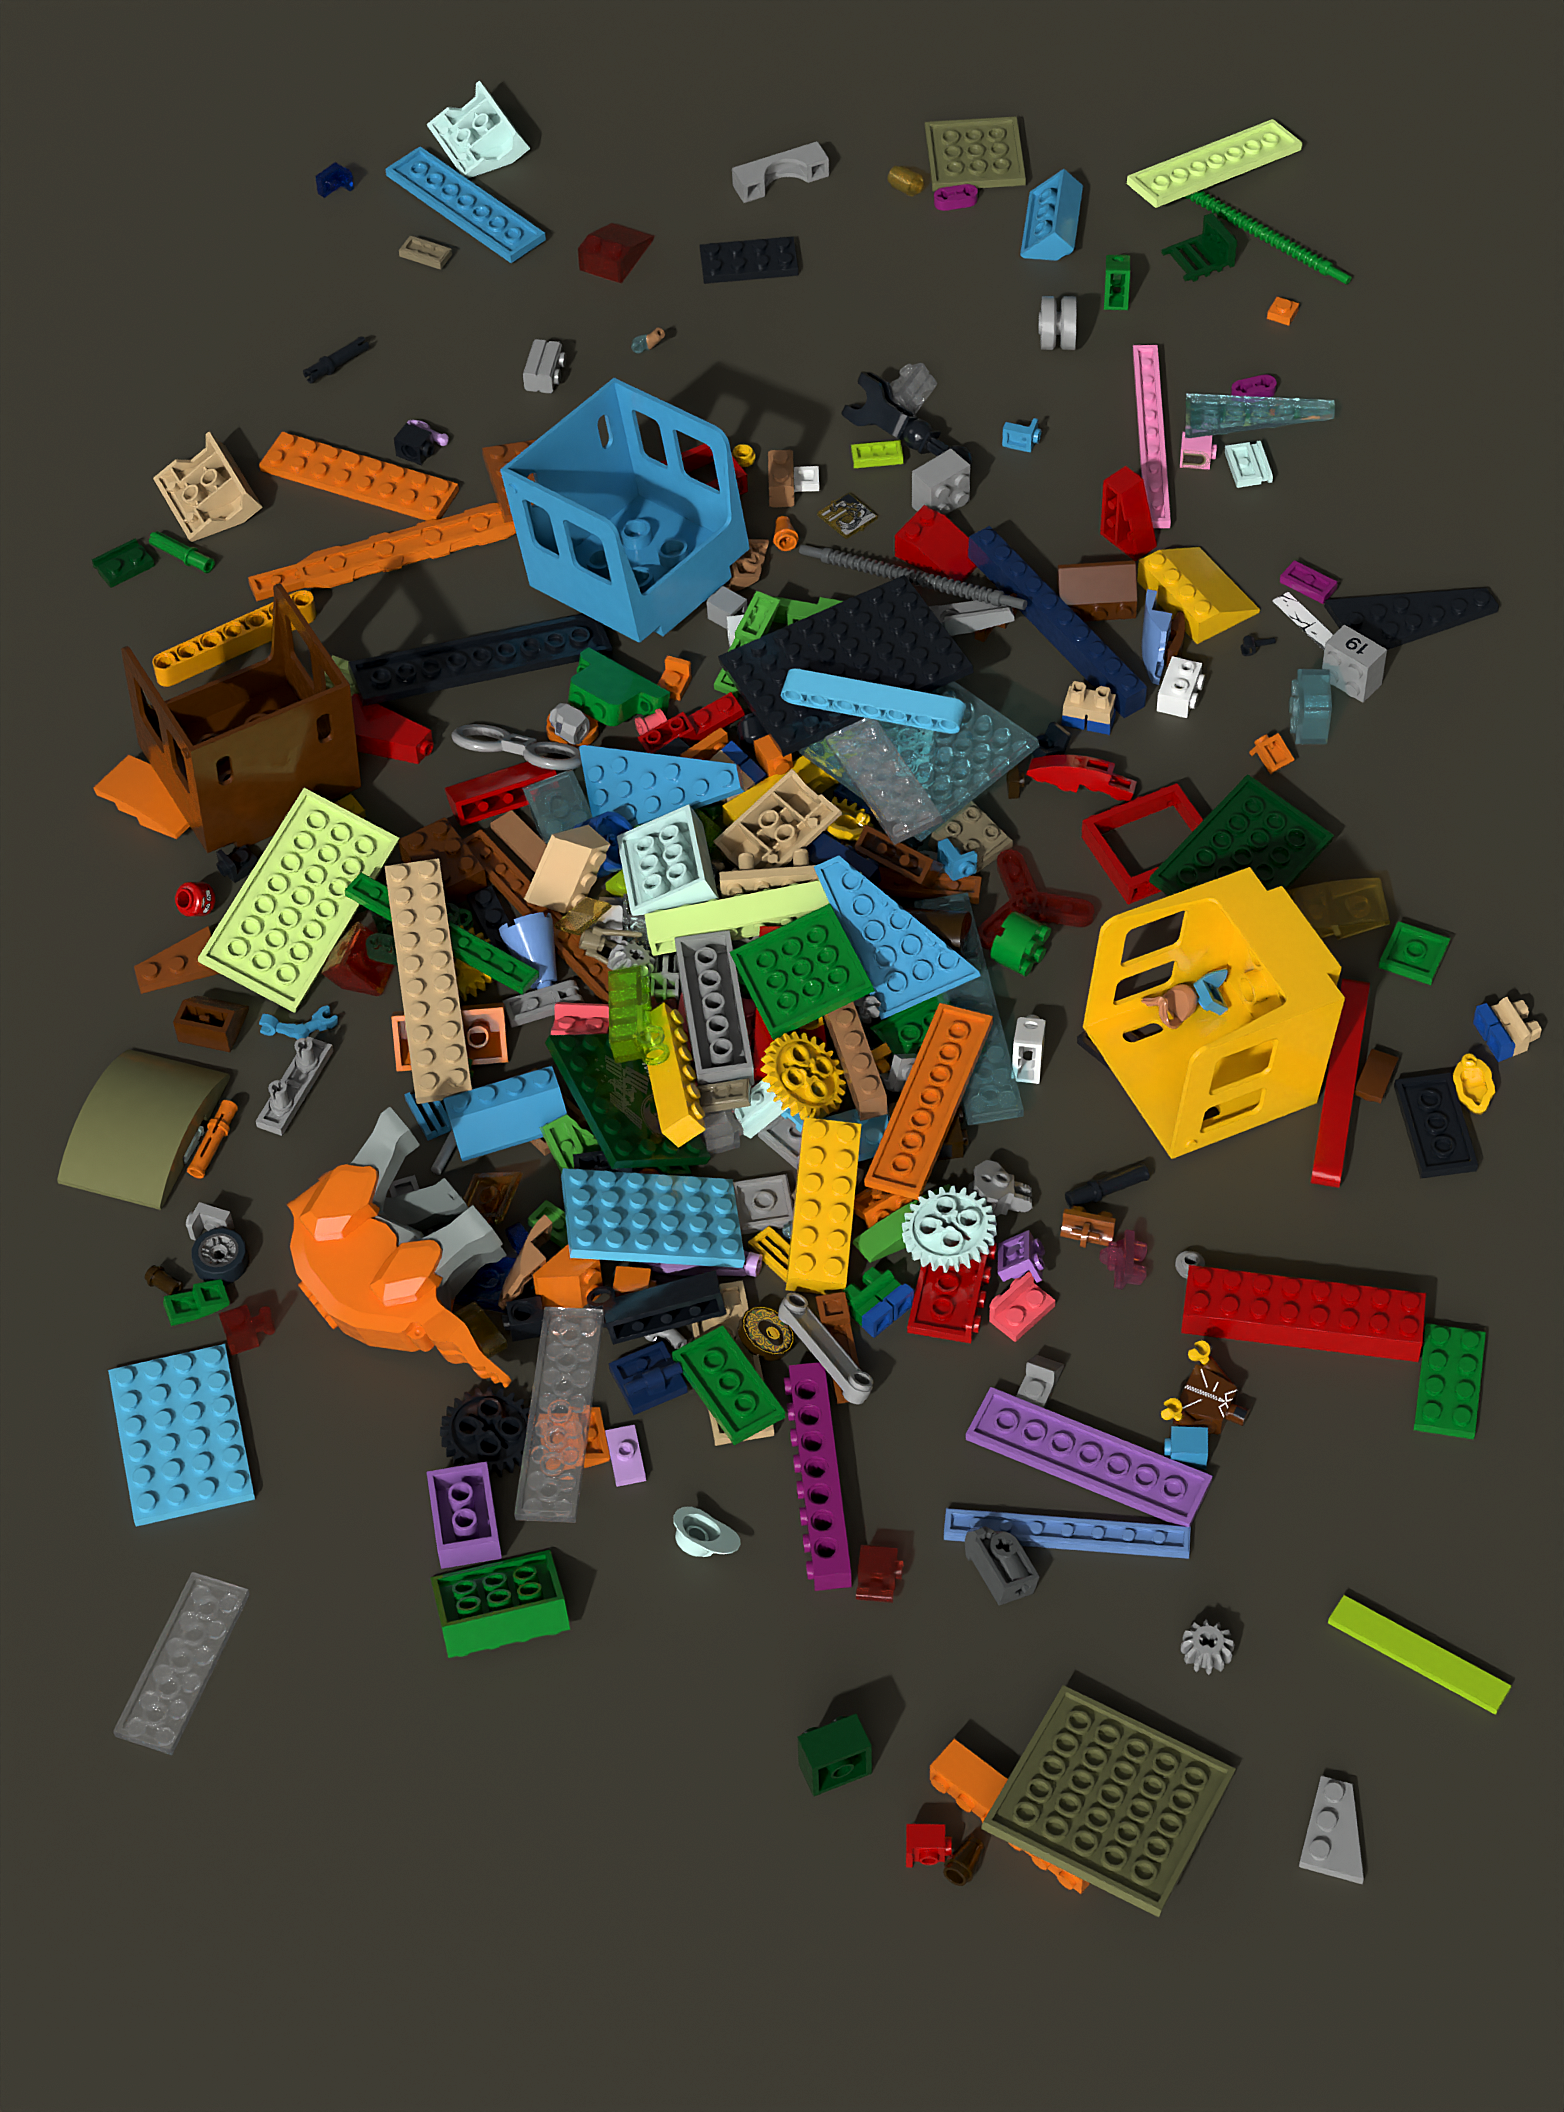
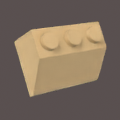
(567, 869)

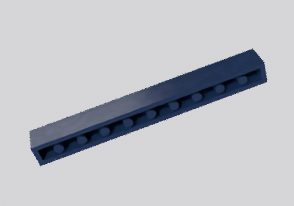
(1057, 621)

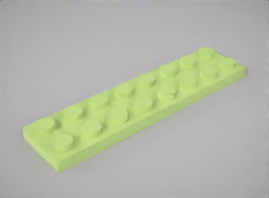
(1214, 163)

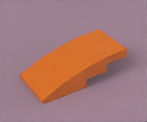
(142, 794)

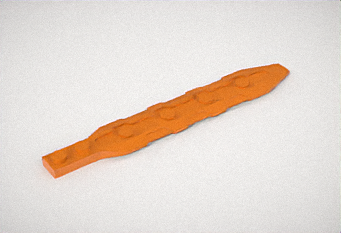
(387, 551)

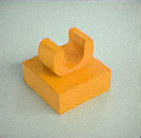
(880, 1057)

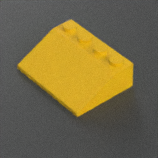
(1197, 587)

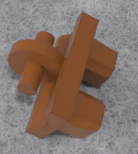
(1088, 1227)

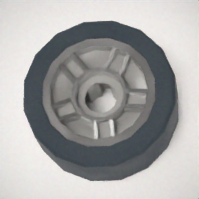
(220, 1243)

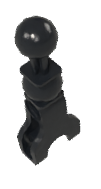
(896, 419)

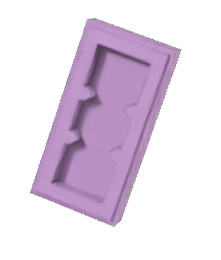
(625, 1455)

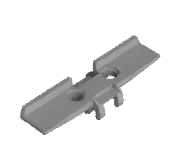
(971, 616)

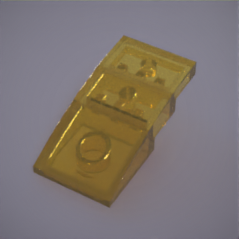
(1342, 906)

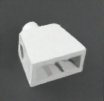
(1028, 1037)

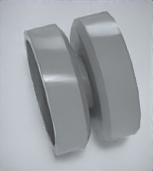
(1057, 323)

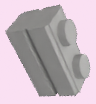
(543, 366)

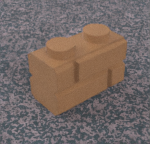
(781, 478)

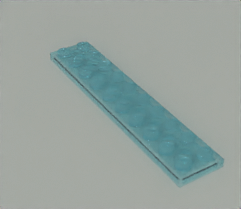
(992, 1086)

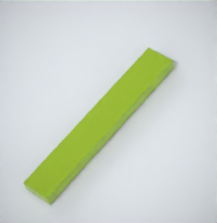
(1419, 1654)

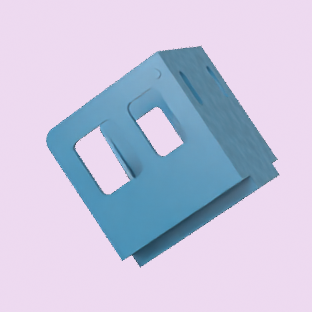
(619, 528)

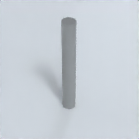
(444, 1154)

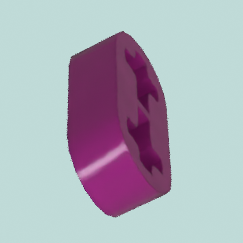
(955, 197)
(1255, 386)

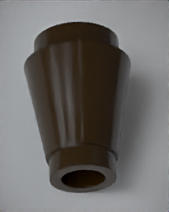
(963, 1862)

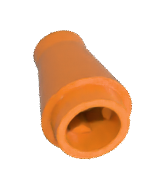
(785, 535)

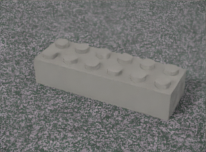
(713, 1008)

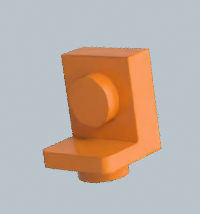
(676, 677)
(1272, 752)

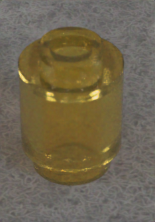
(905, 180)

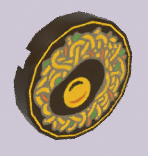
(765, 1333)

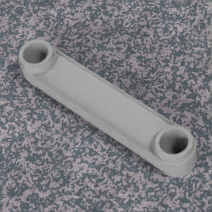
(853, 1381)

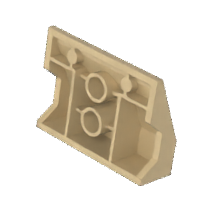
(207, 491)
(778, 824)

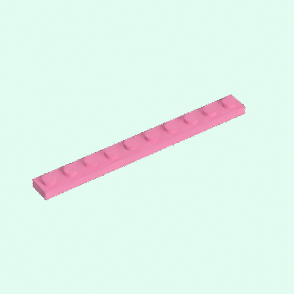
(1151, 432)

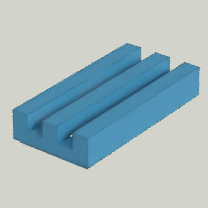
(410, 1099)

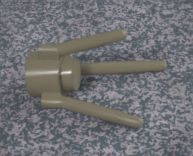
(593, 940)

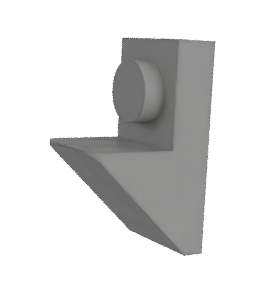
(612, 918)
(1040, 1380)

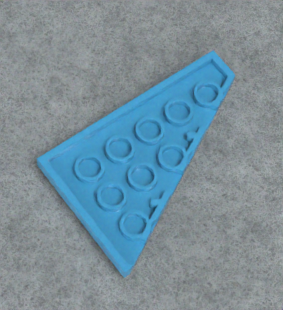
(653, 785)
(894, 948)

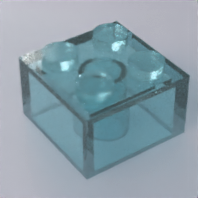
(1310, 706)

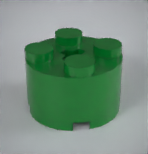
(1020, 943)

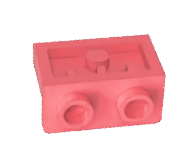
(580, 1019)
(1020, 1307)

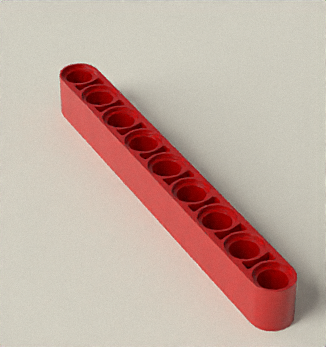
(1340, 1085)

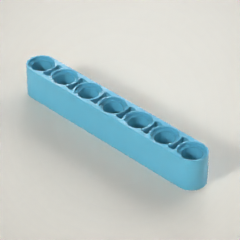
(873, 701)

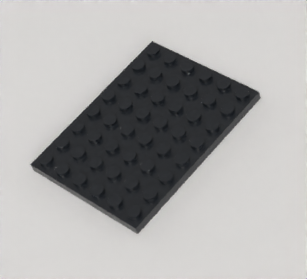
(872, 637)

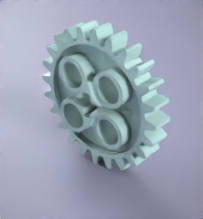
(949, 1229)

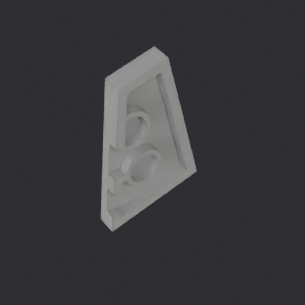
(1332, 1833)

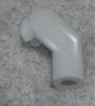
(674, 1338)

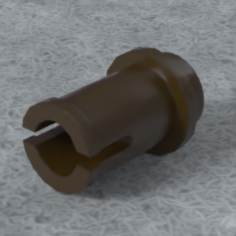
(159, 1278)

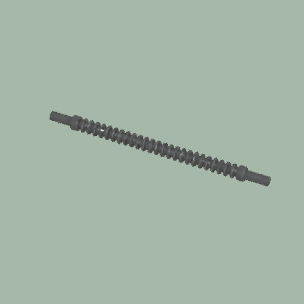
(996, 597)

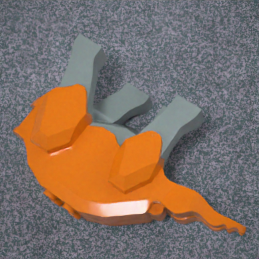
(374, 1266)

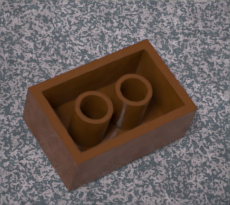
(459, 867)

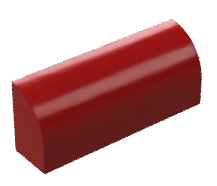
(493, 792)

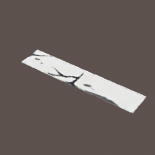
(1303, 619)

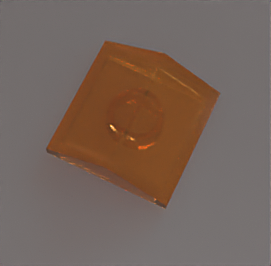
(492, 1194)

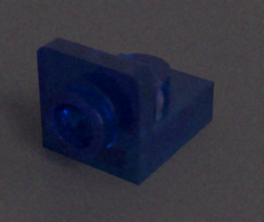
(332, 178)

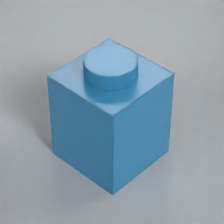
(1188, 1446)

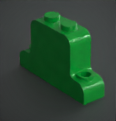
(613, 691)

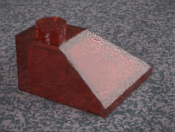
(352, 968)

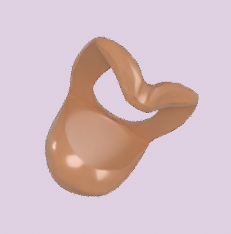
(1178, 1001)

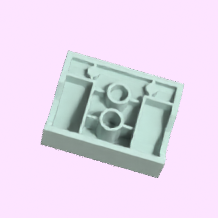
(478, 135)

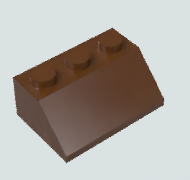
(1099, 589)

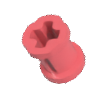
(649, 722)

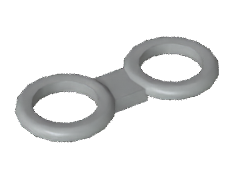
(517, 744)

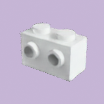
(1180, 686)

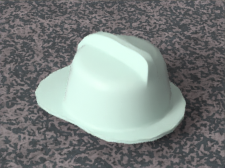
(703, 1535)

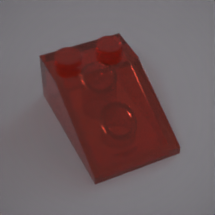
(612, 251)

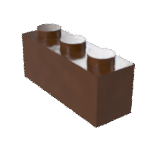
(898, 857)

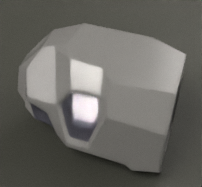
(569, 723)

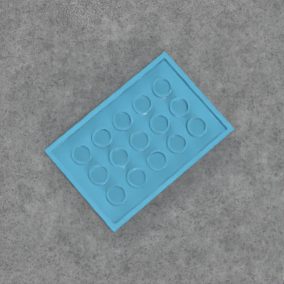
(652, 1218)
(181, 1435)

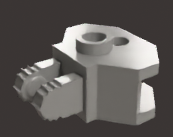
(1000, 1189)

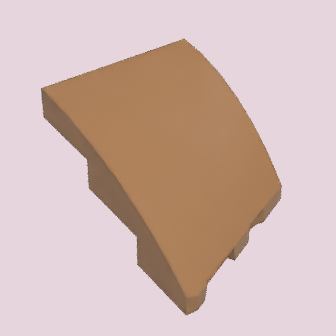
(748, 567)
(527, 1262)

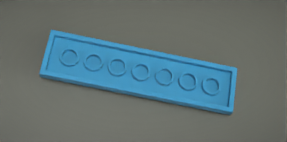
(465, 204)

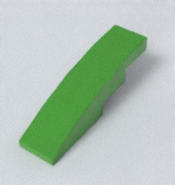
(752, 626)
(886, 1235)

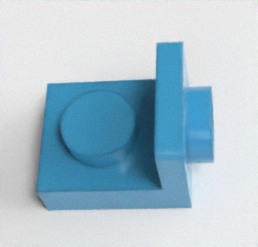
(1020, 436)
(954, 863)

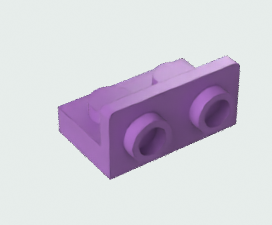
(1020, 1255)

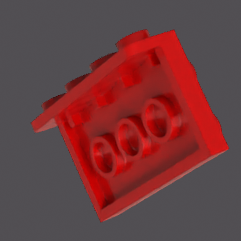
(949, 1302)

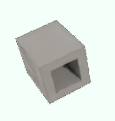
(725, 604)

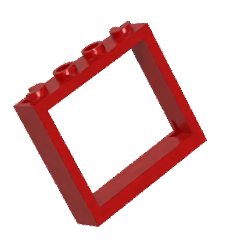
(1119, 815)

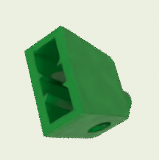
(1117, 275)

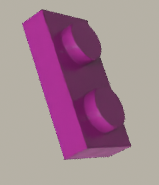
(1308, 582)

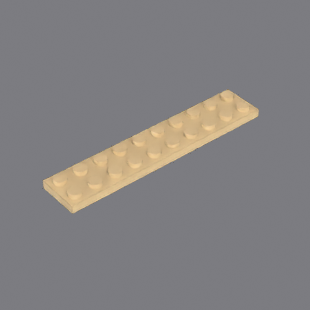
(428, 980)

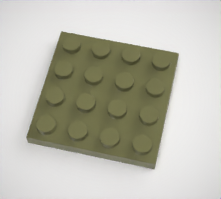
(975, 153)

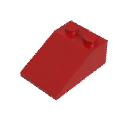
(934, 545)

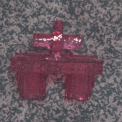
(1120, 1259)

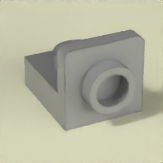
(208, 1218)

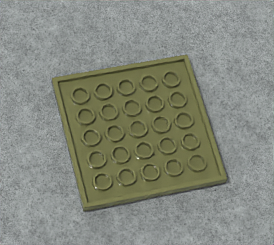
(1109, 1800)

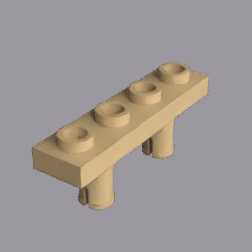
(750, 881)

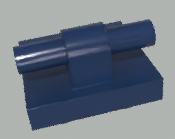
(648, 1377)

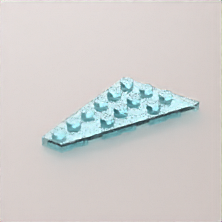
(1227, 414)

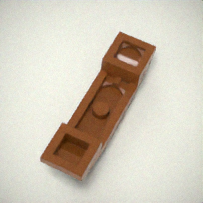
(835, 1317)

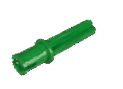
(188, 555)

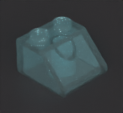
(557, 804)

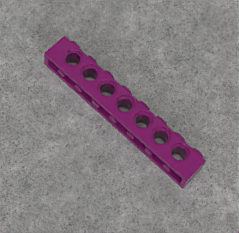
(831, 1571)

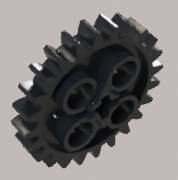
(487, 1430)

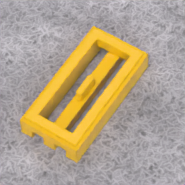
(767, 1258)

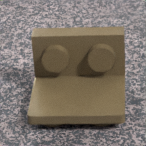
(969, 831)

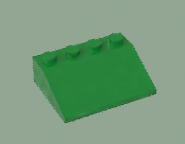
(500, 1603)

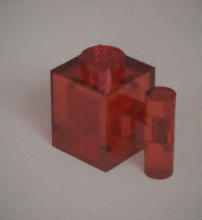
(241, 1328)
(878, 1571)

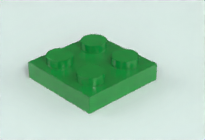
(1414, 953)

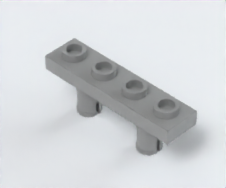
(295, 1085)

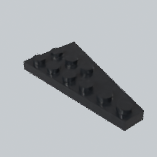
(1409, 617)

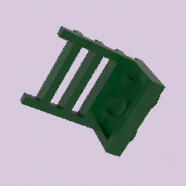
(1214, 243)

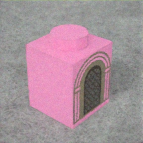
(1197, 452)

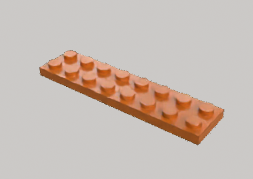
(359, 477)
(928, 1101)

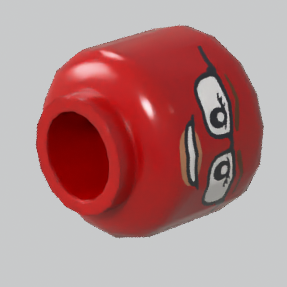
(195, 899)

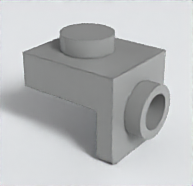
(899, 1072)

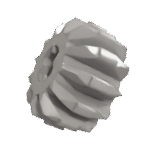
(630, 955)
(1207, 1647)

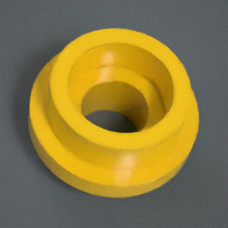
(744, 455)

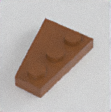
(175, 964)

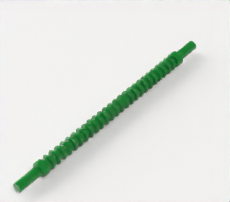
(1324, 266)

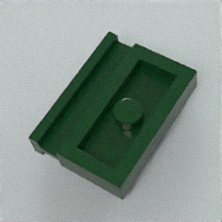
(123, 563)

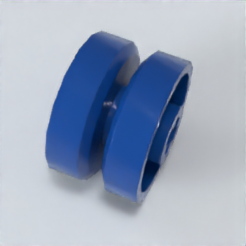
(609, 826)

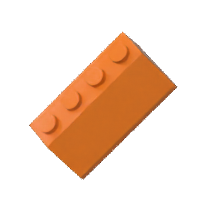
(483, 1032)

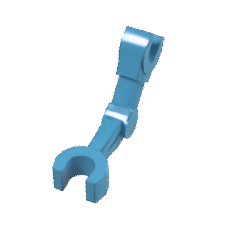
(271, 1025)

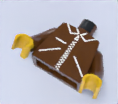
(1207, 1397)

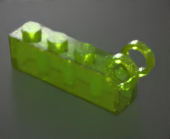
(630, 1020)

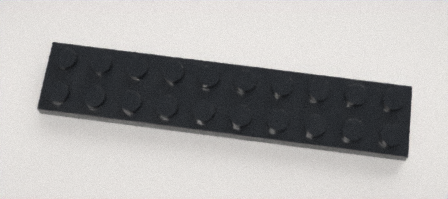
(476, 658)

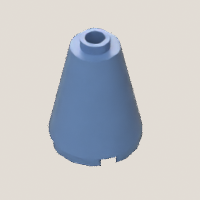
(533, 943)

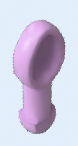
(441, 439)

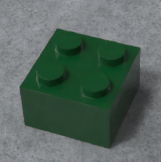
(834, 1754)

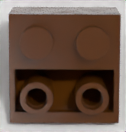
(209, 1022)

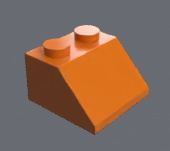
(567, 1280)

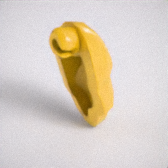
(848, 826)
(1474, 1083)

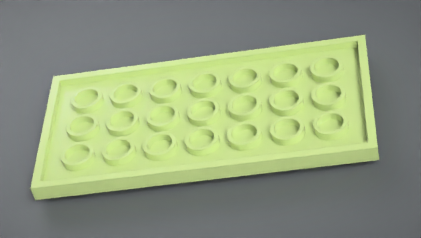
(296, 900)

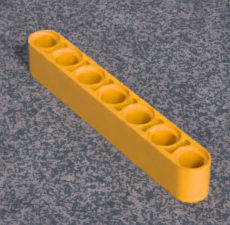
(224, 642)

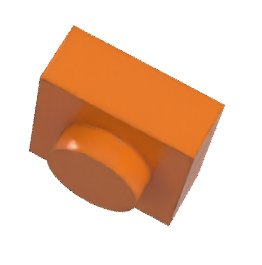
(1283, 311)

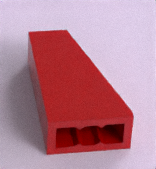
(389, 734)

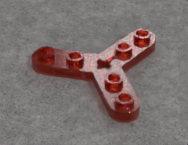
(1044, 906)

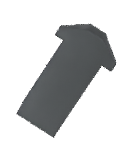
(1001, 1563)

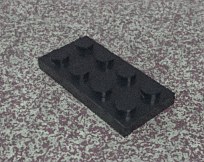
(748, 260)
(1435, 1125)

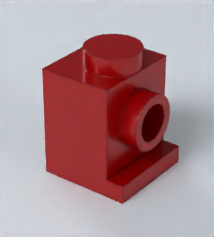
(927, 1844)

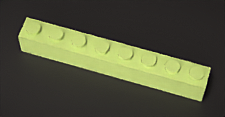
(739, 914)

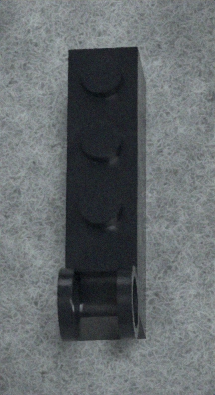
(660, 1306)

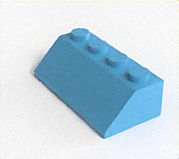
(1052, 218)
(504, 1112)

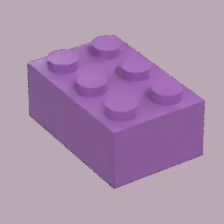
(463, 1515)

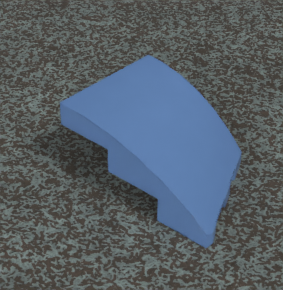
(1154, 637)

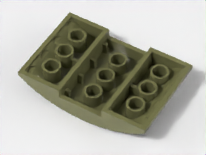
(139, 1127)

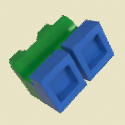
(879, 1302)

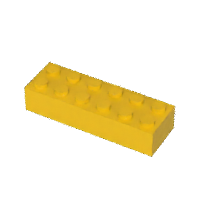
(823, 1206)

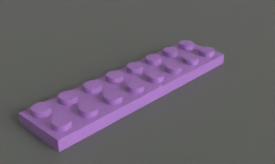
(1089, 1458)

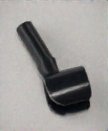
(1249, 644)

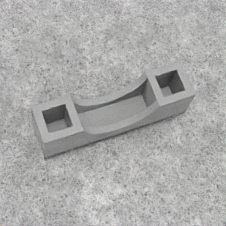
(803, 162)

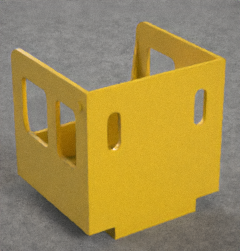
(1255, 1057)

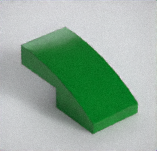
(200, 1302)

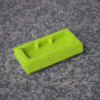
(877, 454)

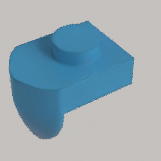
(1208, 991)

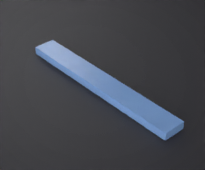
(1074, 1532)

